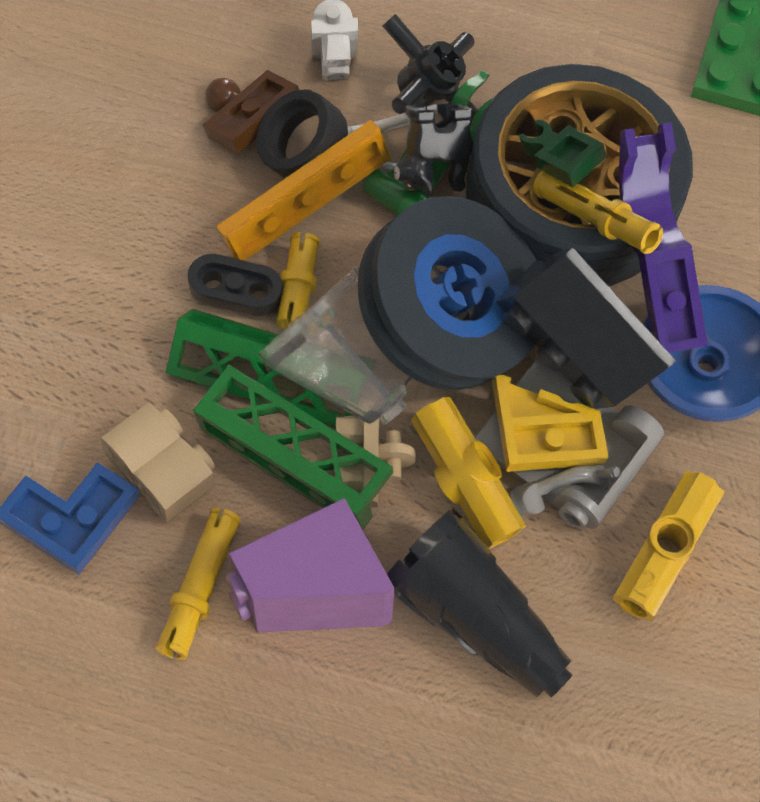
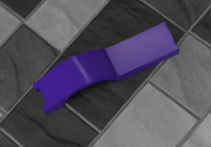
(670, 269)

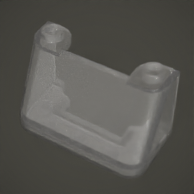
(337, 358)

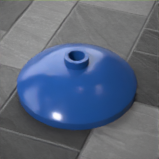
(733, 353)

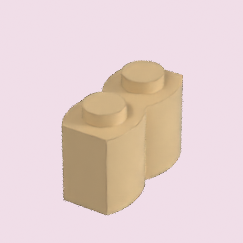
(159, 461)

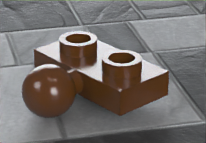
(241, 112)

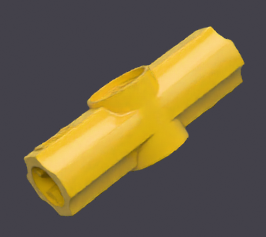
(468, 472)
(656, 569)

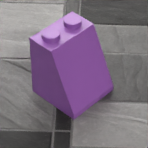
(312, 576)

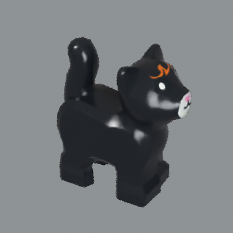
(433, 142)

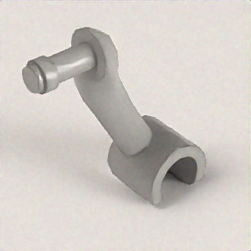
(528, 495)

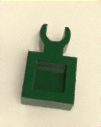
(564, 155)

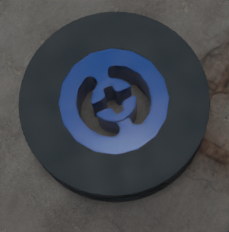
(416, 316)

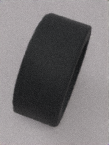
(288, 114)

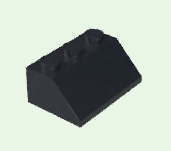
(583, 330)

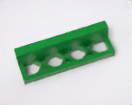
(237, 340)
(278, 460)

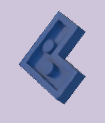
(70, 528)

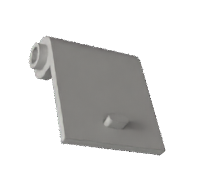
(629, 441)

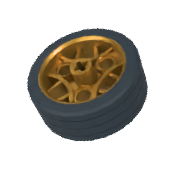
(597, 104)

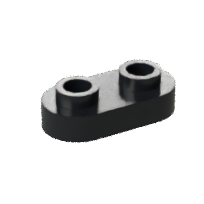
(238, 282)

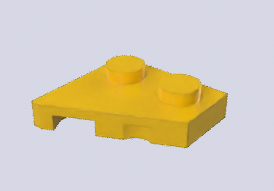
(546, 430)

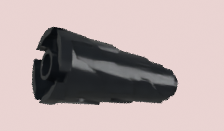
(462, 590)

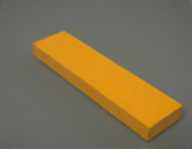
(304, 191)

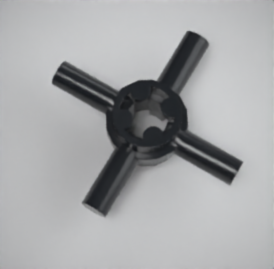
(432, 69)

